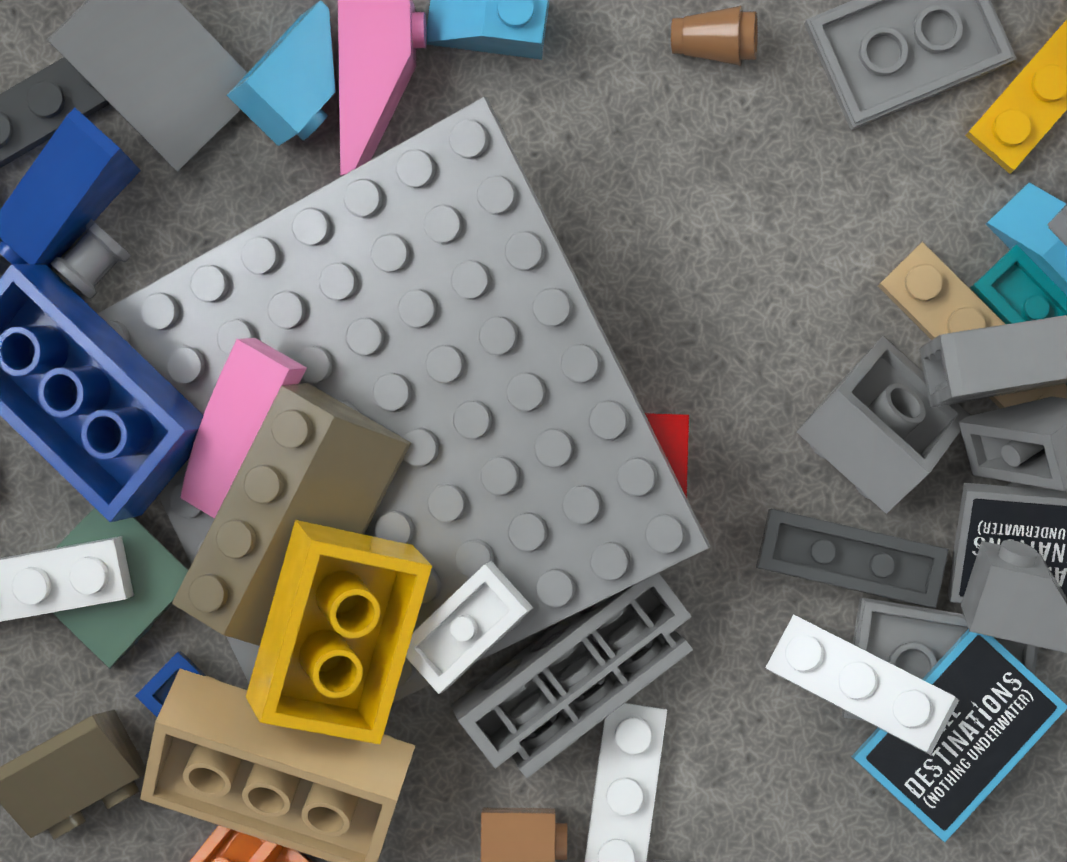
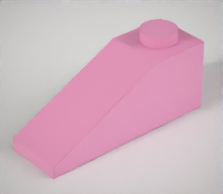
(374, 69)

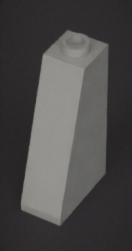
(995, 360)

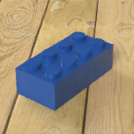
(88, 396)

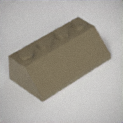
(306, 465)

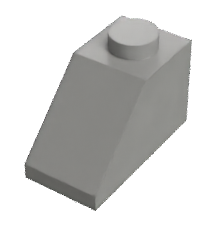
(1020, 443)
(1015, 597)

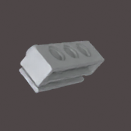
(563, 663)

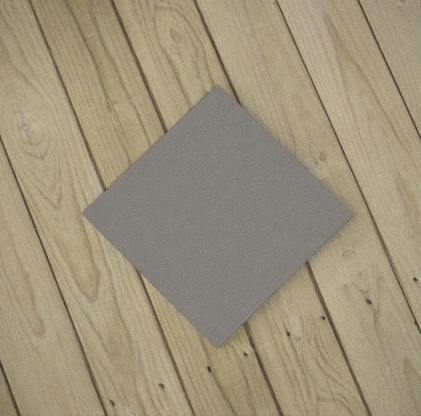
(459, 325)

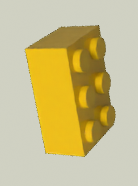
(337, 633)

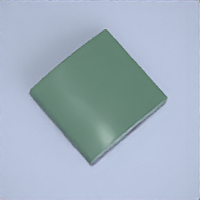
(155, 579)

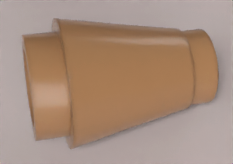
(717, 35)

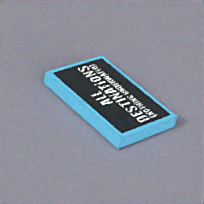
(991, 729)

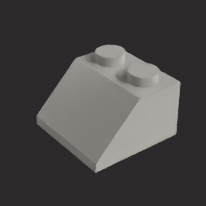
(882, 426)

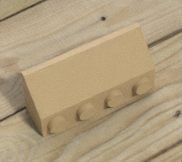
(271, 780)

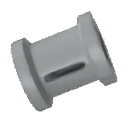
(90, 259)

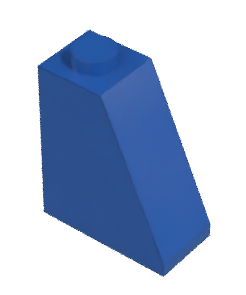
(62, 192)

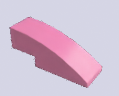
(234, 418)

